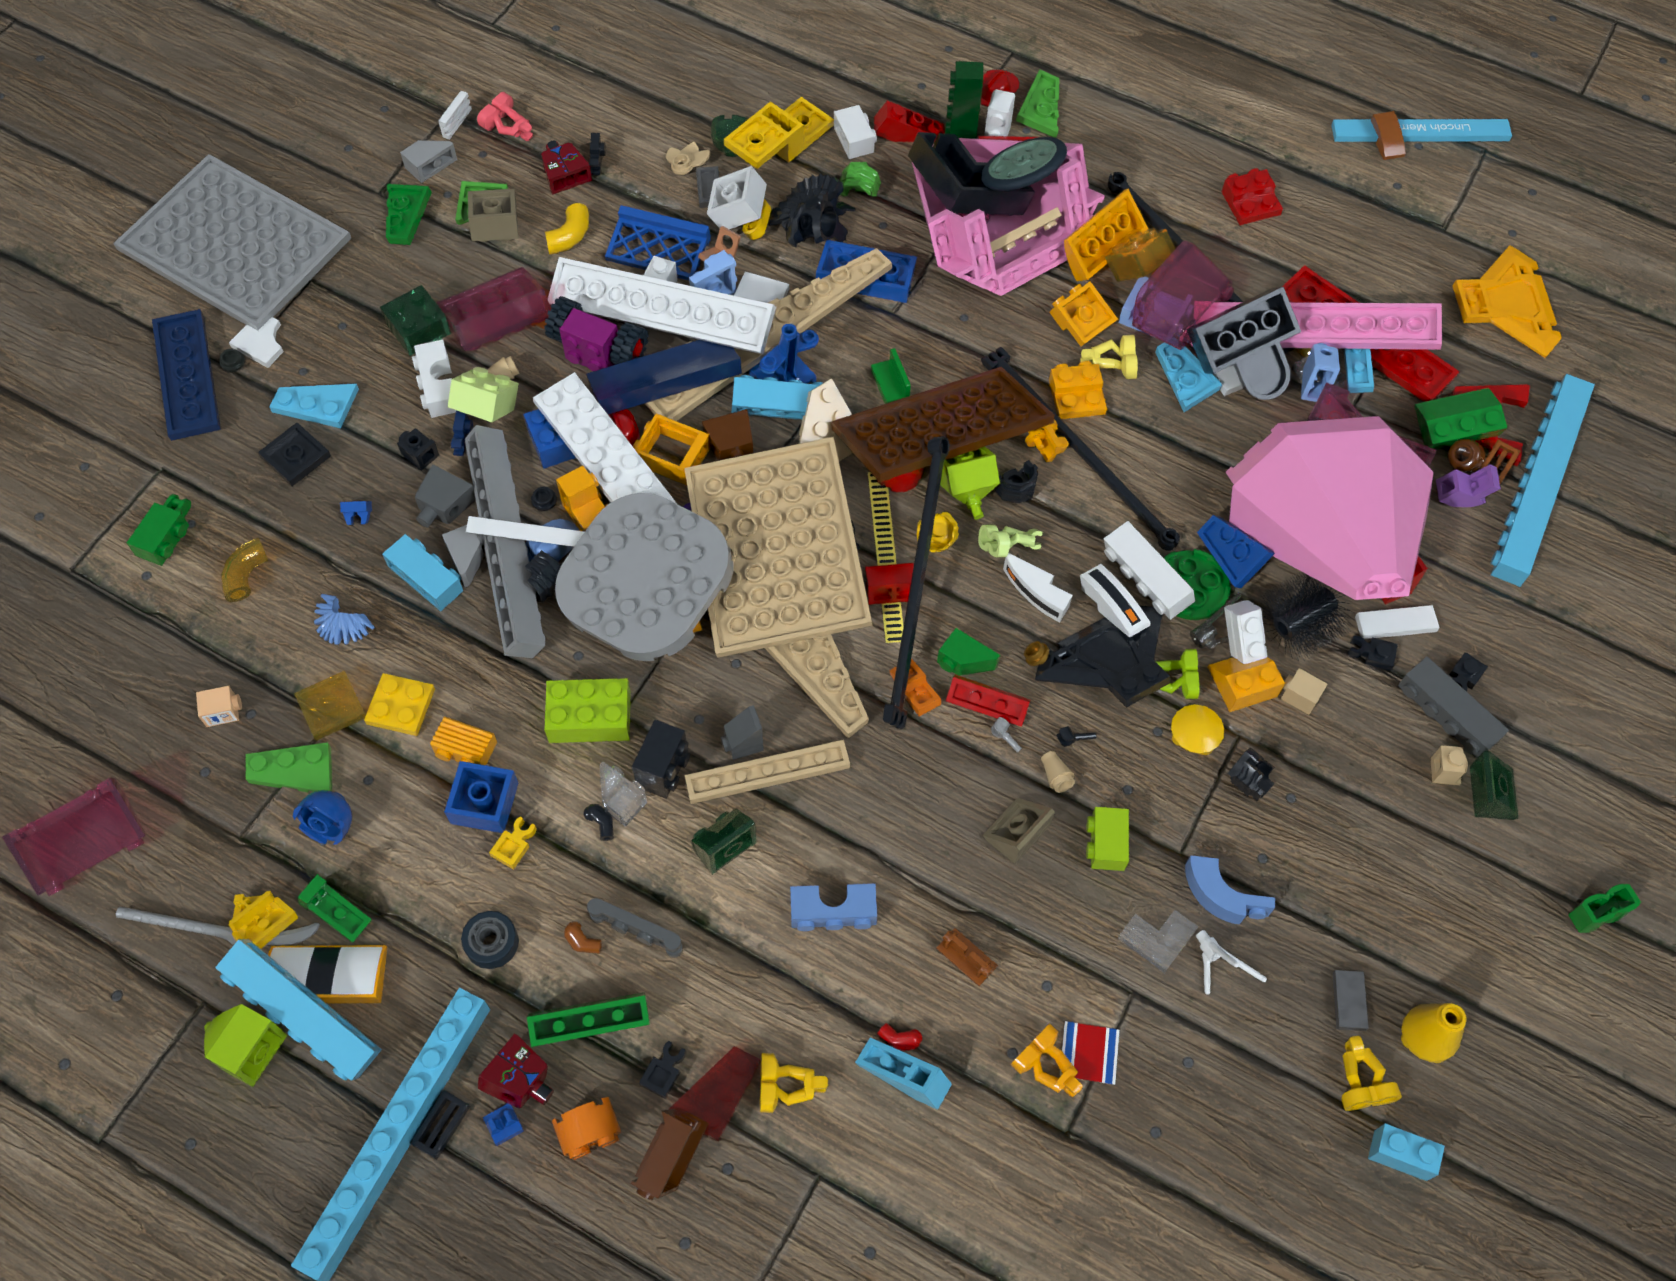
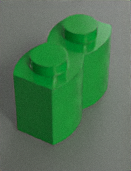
(1604, 908)

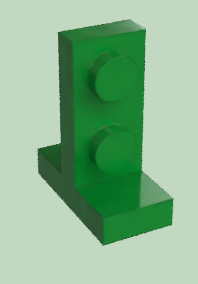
(333, 909)

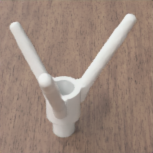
(1214, 951)

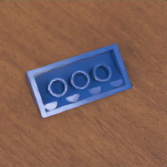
(892, 285)

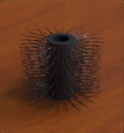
(1305, 614)

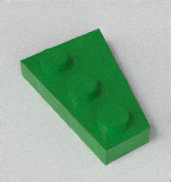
(405, 211)

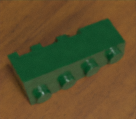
(964, 99)

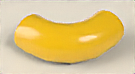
(571, 232)

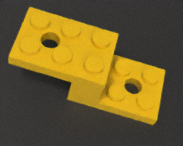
(778, 132)

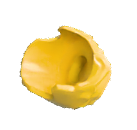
(944, 532)

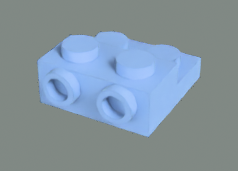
(717, 275)

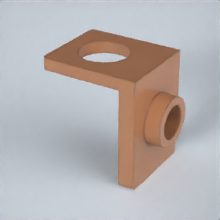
(719, 246)

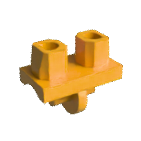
(1047, 441)

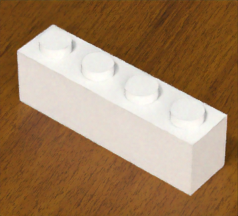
(1148, 570)

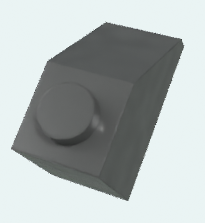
(743, 734)

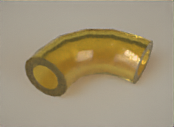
(238, 567)

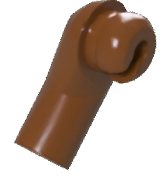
(578, 940)

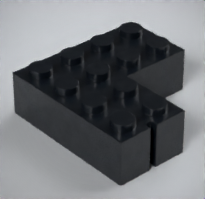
(958, 177)

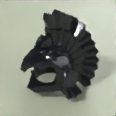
(812, 211)

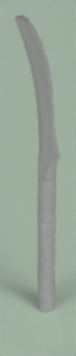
(284, 938)

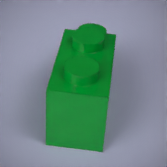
(160, 530)

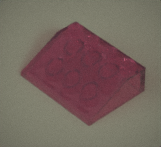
(495, 308)

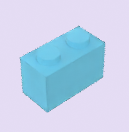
(1406, 1152)

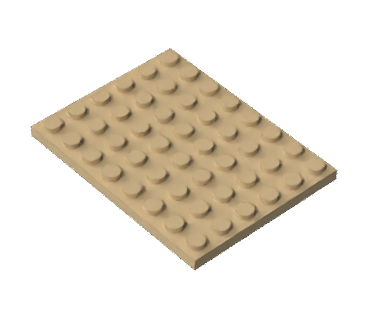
(788, 546)

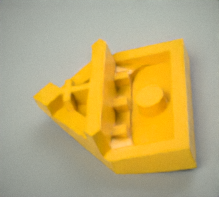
(260, 918)

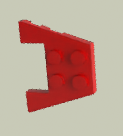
(1508, 394)

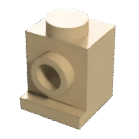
(1452, 763)

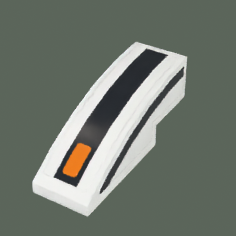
(1037, 587)
(1114, 600)

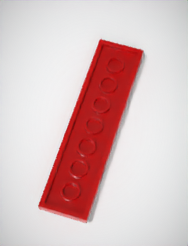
(1413, 369)

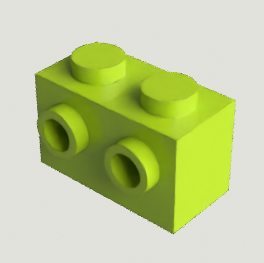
(1108, 838)

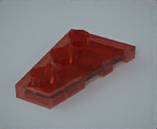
(720, 1091)

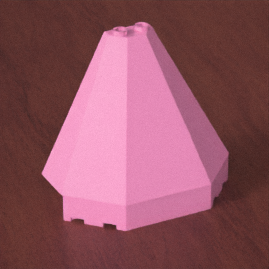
(964, 242)
(1336, 503)

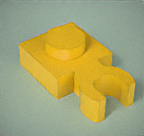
(512, 847)

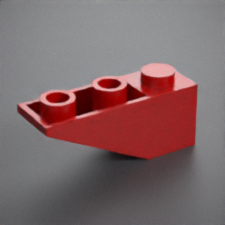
(903, 124)

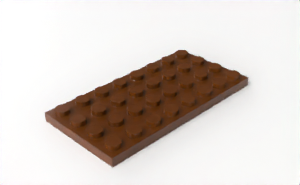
(967, 412)

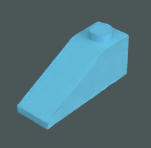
(906, 1073)

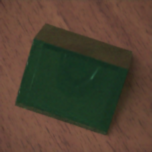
(1493, 788)

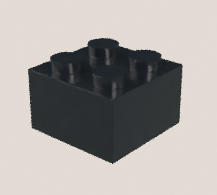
(661, 759)

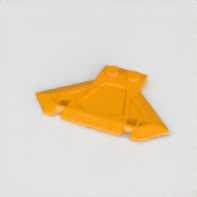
(1511, 301)

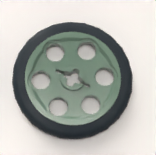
(1024, 163)

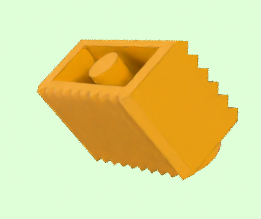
(462, 742)

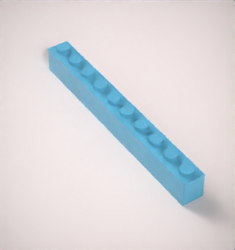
(1542, 480)
(391, 1137)

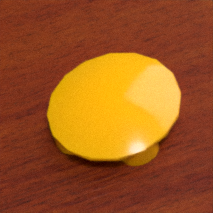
(1197, 729)

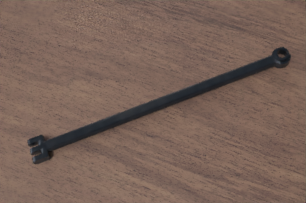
(1118, 184)
(1001, 360)
(894, 712)

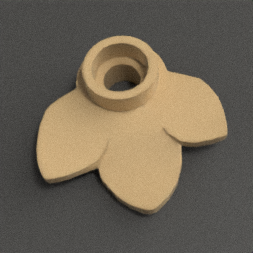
(684, 160)

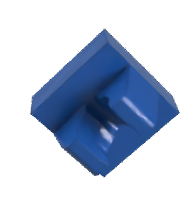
(350, 509)
(503, 1124)

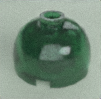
(722, 128)

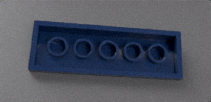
(663, 374)

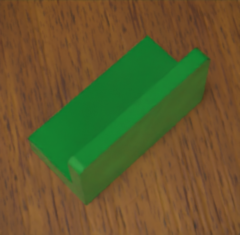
(891, 378)

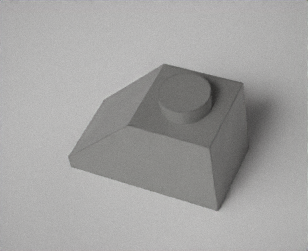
(428, 158)
(465, 552)

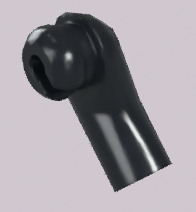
(597, 813)

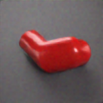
(902, 1041)

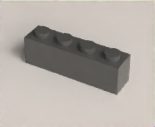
(1452, 707)

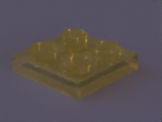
(330, 705)

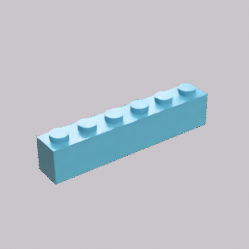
(298, 1009)

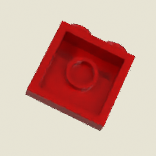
(1251, 196)

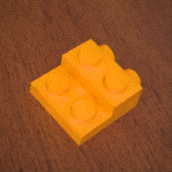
(1083, 313)
(1077, 390)

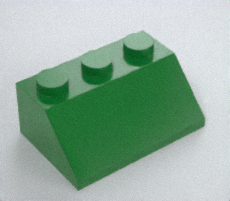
(1461, 416)

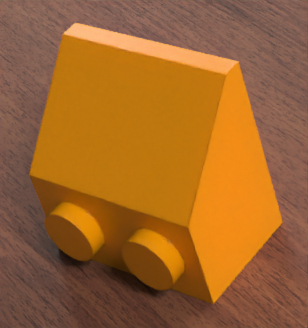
(1246, 683)

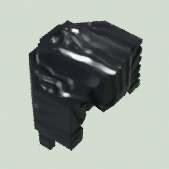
(1018, 485)
(544, 575)
(1252, 774)

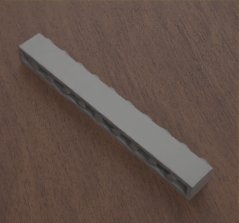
(505, 556)

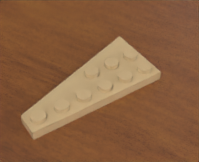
(821, 674)

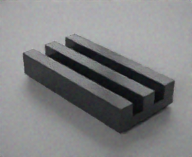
(451, 1128)

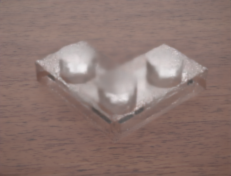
(1158, 946)

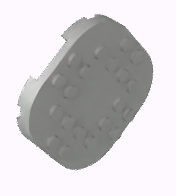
(644, 575)

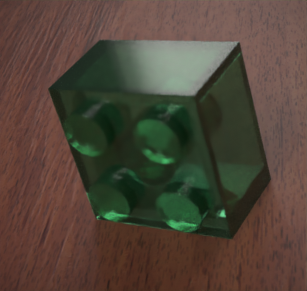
(415, 319)

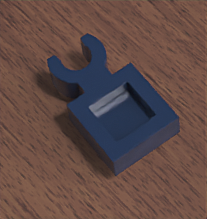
(461, 428)

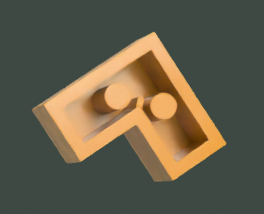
(580, 496)

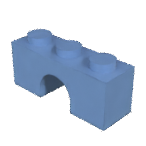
(856, 911)

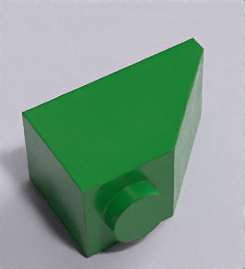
(966, 655)

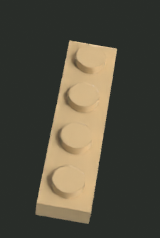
(1025, 231)

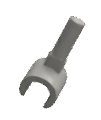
(999, 730)

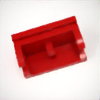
(888, 583)

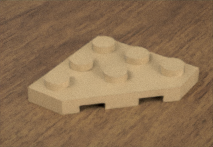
(824, 406)

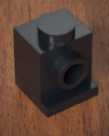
(417, 448)

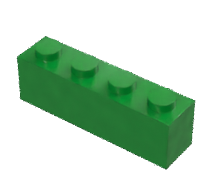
(588, 1019)

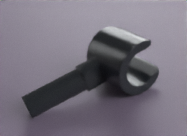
(1067, 737)

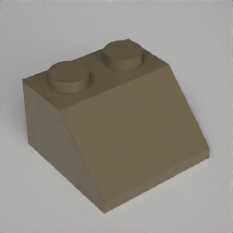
(492, 215)

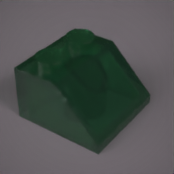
(724, 839)

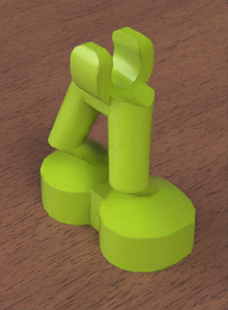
(1190, 676)

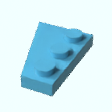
(1186, 375)
(316, 403)

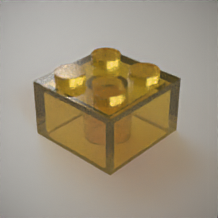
(1140, 254)

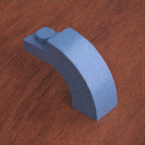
(1220, 899)

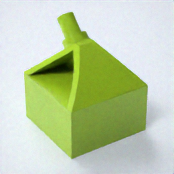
(971, 478)
(242, 1043)

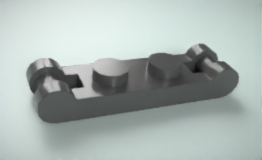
(625, 921)

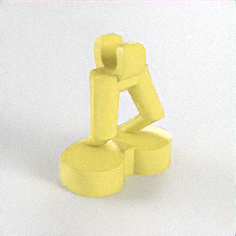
(1126, 351)

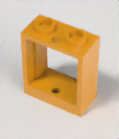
(662, 425)

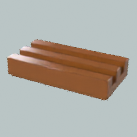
(1507, 448)

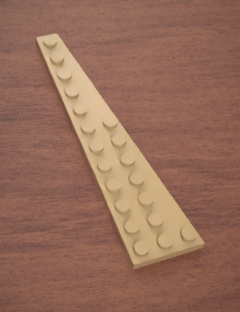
(799, 308)

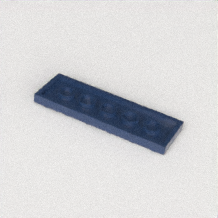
(185, 375)

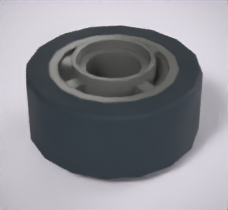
(494, 954)

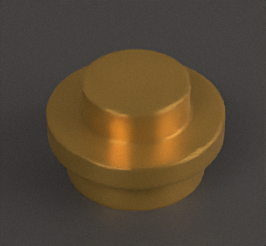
(1036, 653)

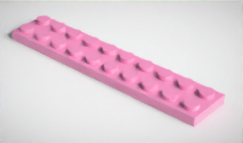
(1360, 325)

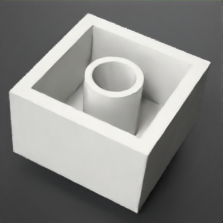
(737, 198)

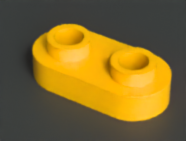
(757, 228)

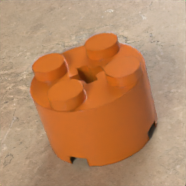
(587, 1127)

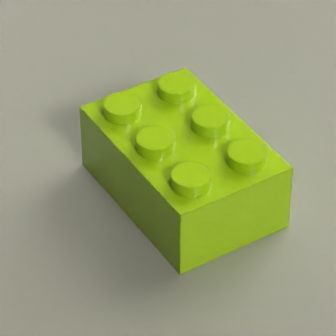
(587, 710)

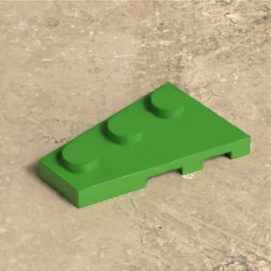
(1041, 104)
(296, 767)

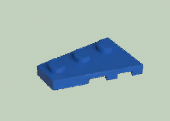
(1234, 550)

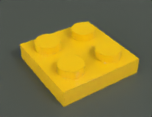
(399, 704)

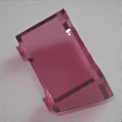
(1179, 295)
(75, 837)

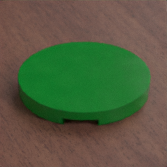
(1206, 579)

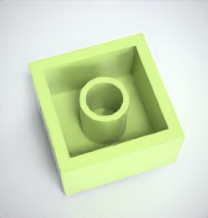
(483, 394)

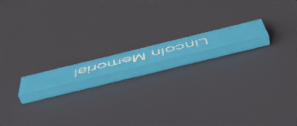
(1426, 130)

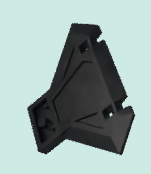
(1109, 659)

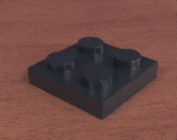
(294, 454)

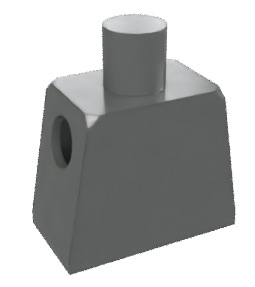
(442, 497)

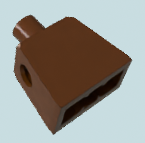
(729, 435)

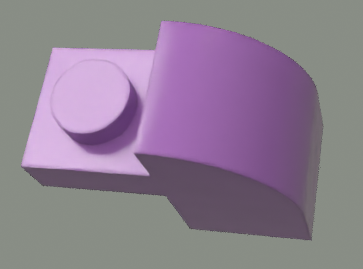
(1466, 490)

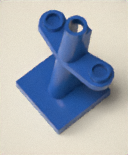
(783, 359)

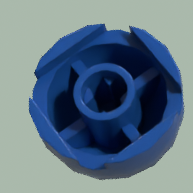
(324, 816)

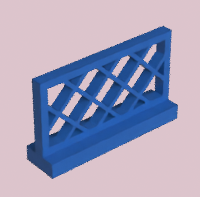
(659, 225)

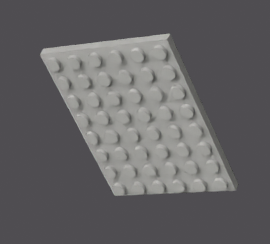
(233, 242)

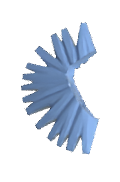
(340, 625)

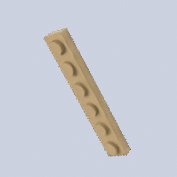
(767, 771)

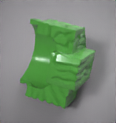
(861, 177)

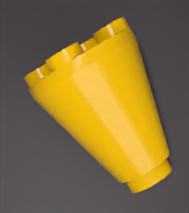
(1433, 1031)

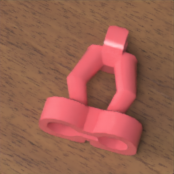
(501, 107)

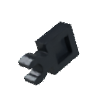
(597, 150)
(1377, 652)
(1467, 671)
(661, 1073)

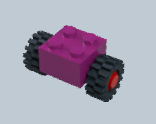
(591, 339)

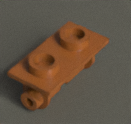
(966, 956)

